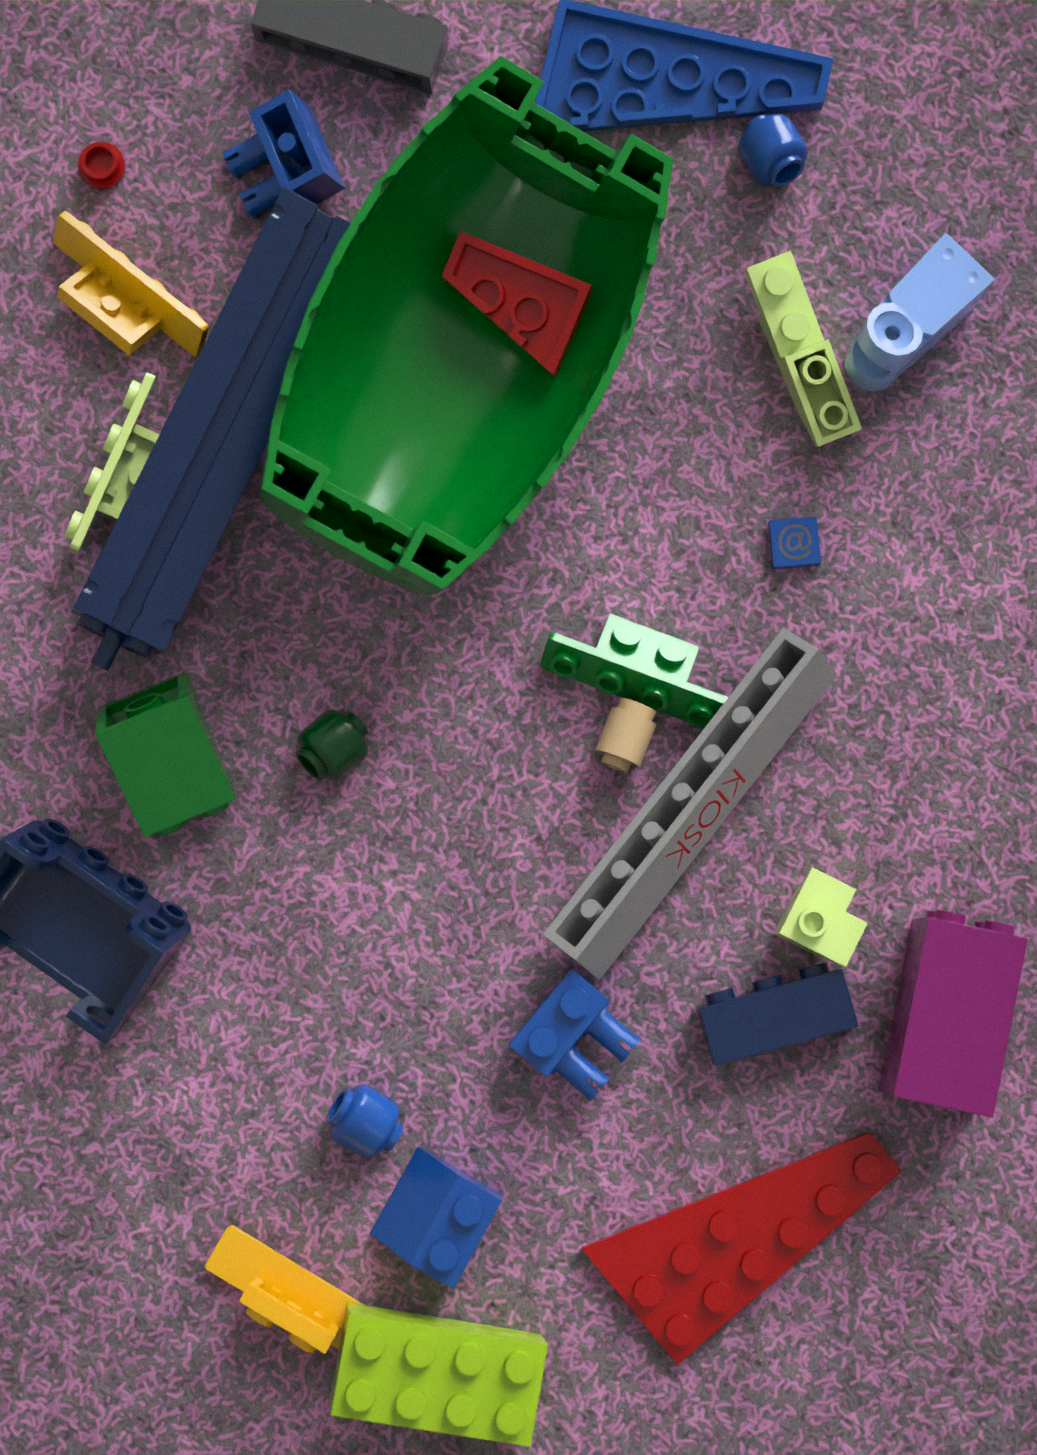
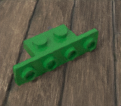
(638, 667)

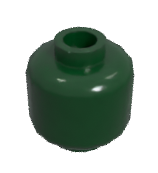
(332, 745)

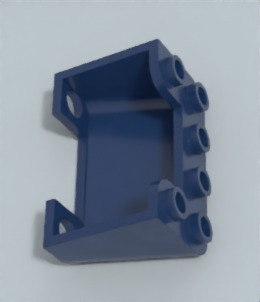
(84, 923)

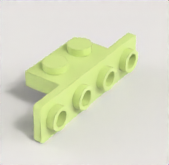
(129, 452)

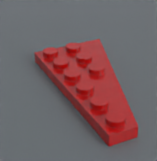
(720, 1252)

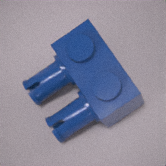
(296, 152)
(556, 1025)

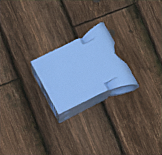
(916, 315)

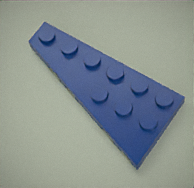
(646, 71)

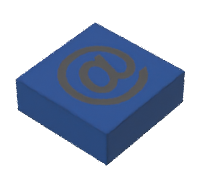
(794, 543)

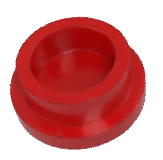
(101, 165)

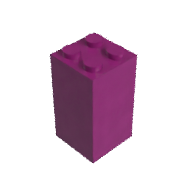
(953, 1013)

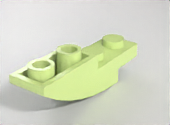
(800, 350)

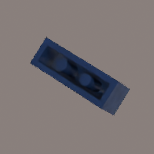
(776, 1014)

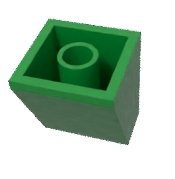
(164, 755)

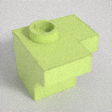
(819, 919)

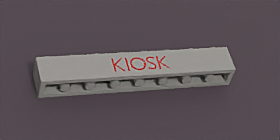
(691, 803)

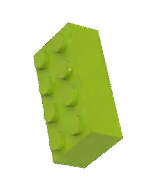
(438, 1374)

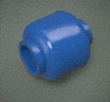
(773, 150)
(364, 1121)

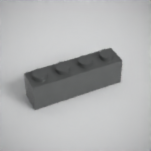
(357, 36)

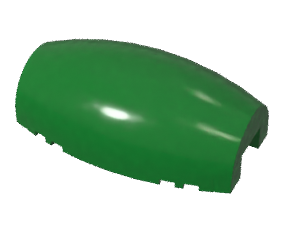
(403, 407)

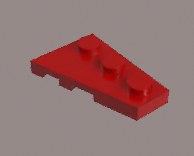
(520, 296)

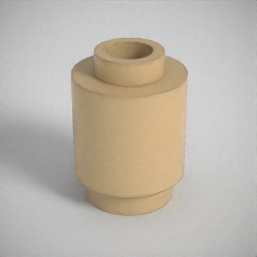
(626, 735)

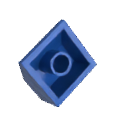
(436, 1217)

